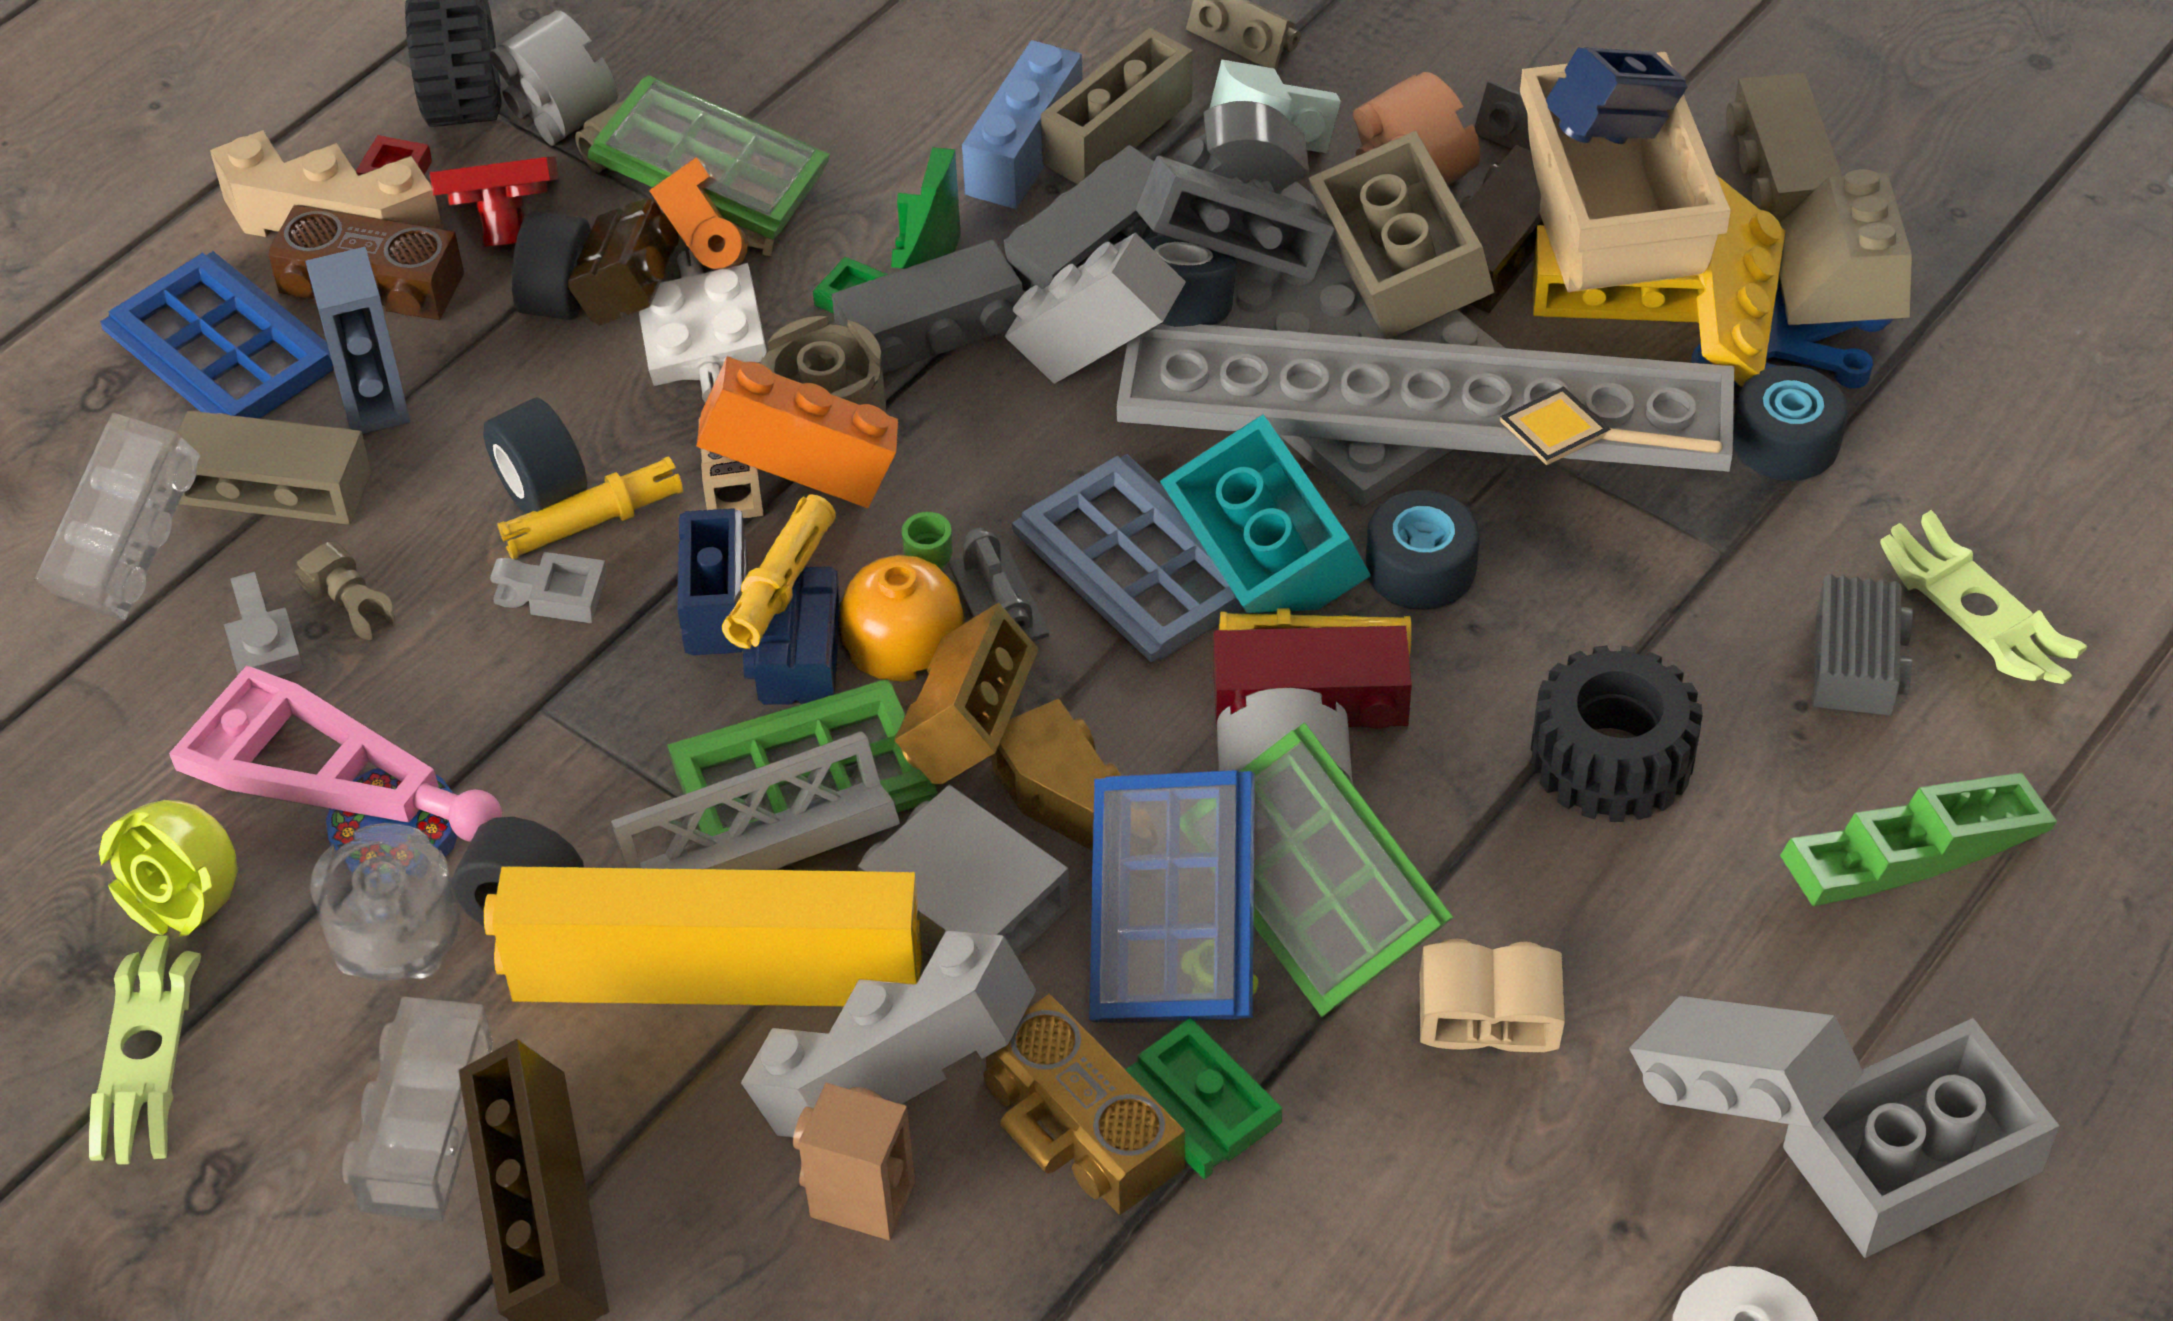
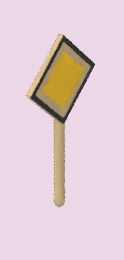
(1562, 424)

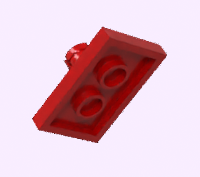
(497, 191)

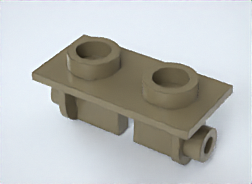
(1244, 29)

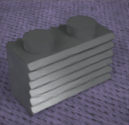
(1860, 645)

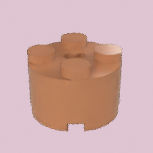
(1429, 108)

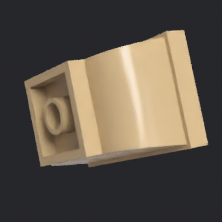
(1626, 207)

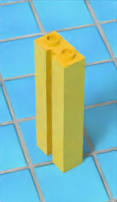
(702, 934)

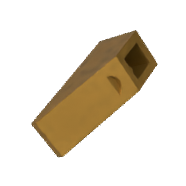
(1051, 769)

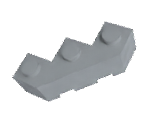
(897, 1033)

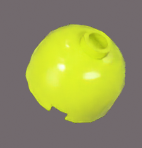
(170, 865)

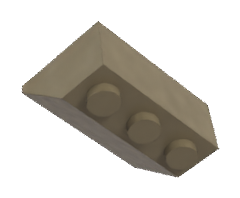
(1846, 253)

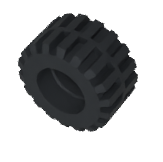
(453, 61)
(1606, 771)

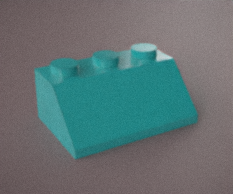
(1265, 523)

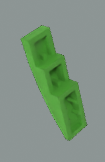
(1909, 843)

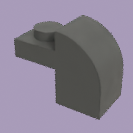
(1248, 143)

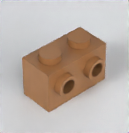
(855, 1159)

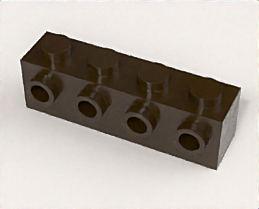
(532, 1188)

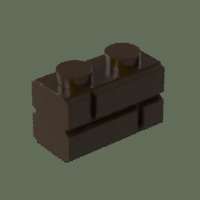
(623, 261)

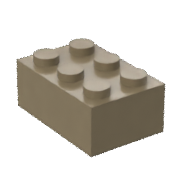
(1402, 235)

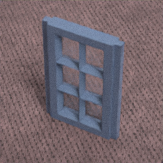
(1130, 556)

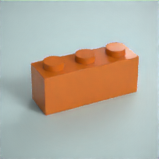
(798, 431)

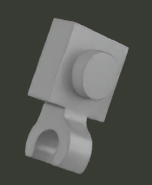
(558, 588)
(261, 637)

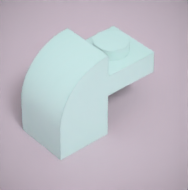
(1306, 108)

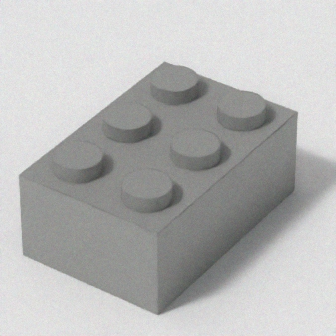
(1923, 1138)

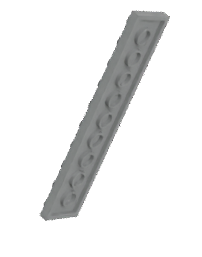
(1416, 391)

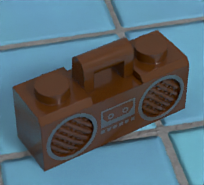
(411, 263)

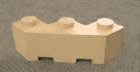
(265, 189)

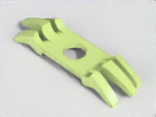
(1957, 575)
(149, 1079)

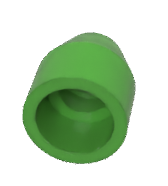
(928, 537)

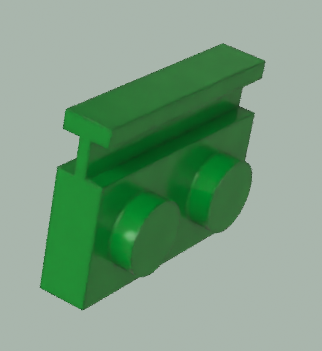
(1205, 1095)

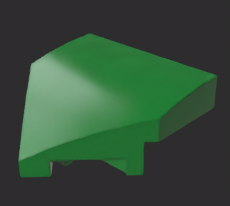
(930, 220)

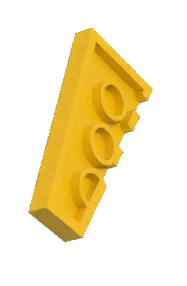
(1741, 288)

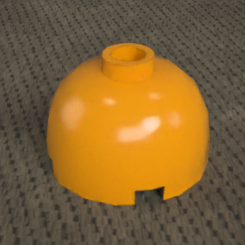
(897, 616)

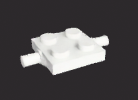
(700, 323)

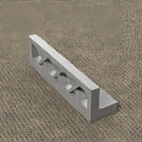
(774, 838)

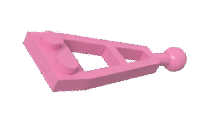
(254, 710)

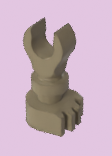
(333, 573)

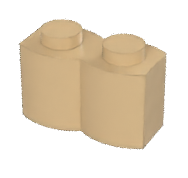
(1491, 996)

